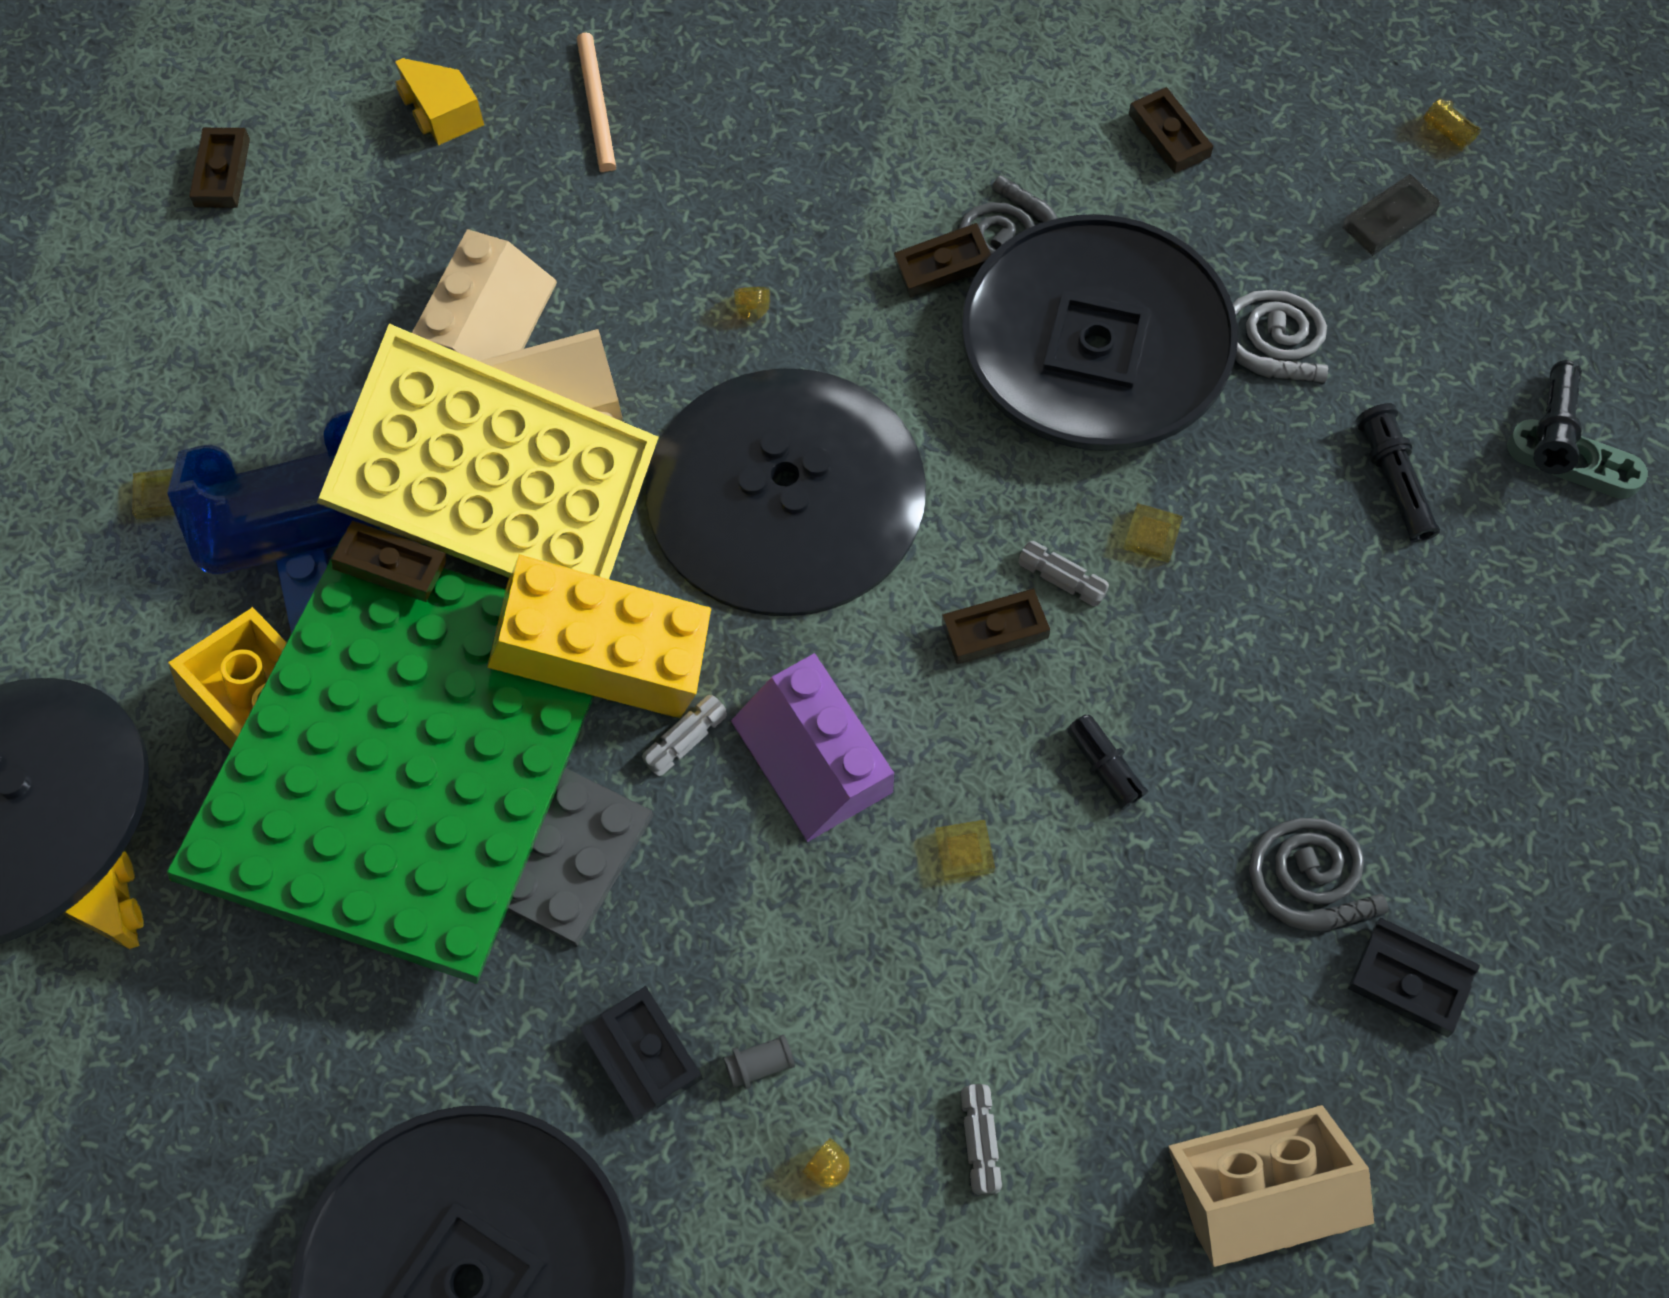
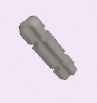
(1063, 573)
(684, 735)
(981, 1139)

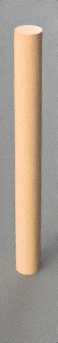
(596, 103)

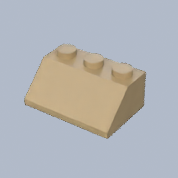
(486, 299)
(568, 367)
(1272, 1185)

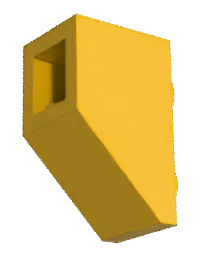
(441, 99)
(109, 907)

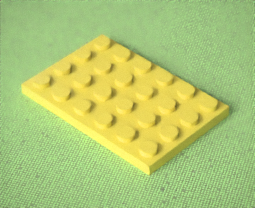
(485, 462)

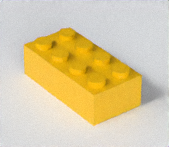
(600, 637)
(227, 672)

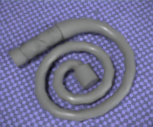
(1277, 327)

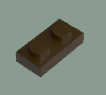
(1170, 130)
(219, 167)
(942, 259)
(388, 561)
(995, 626)

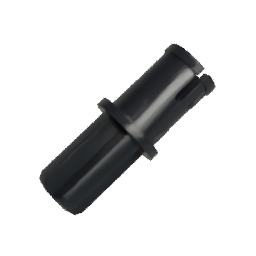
(1106, 761)

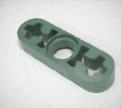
(1594, 453)

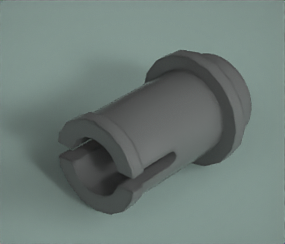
(758, 1061)

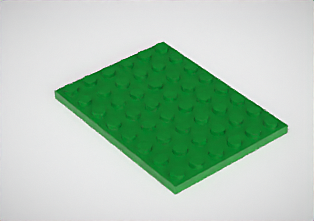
(387, 776)

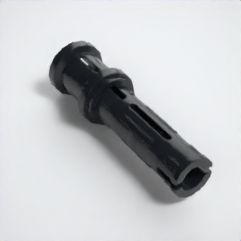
(1560, 427)
(1392, 453)

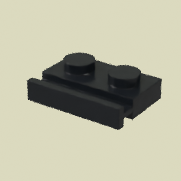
(1414, 977)
(641, 1053)

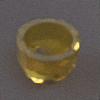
(752, 298)
(828, 1166)

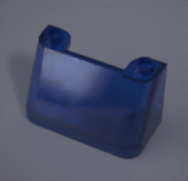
(258, 513)

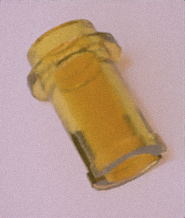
(1451, 123)

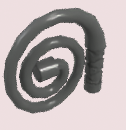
(1018, 196)
(1308, 863)

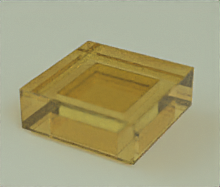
(151, 495)
(1153, 532)
(964, 850)

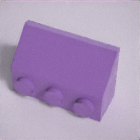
(813, 748)

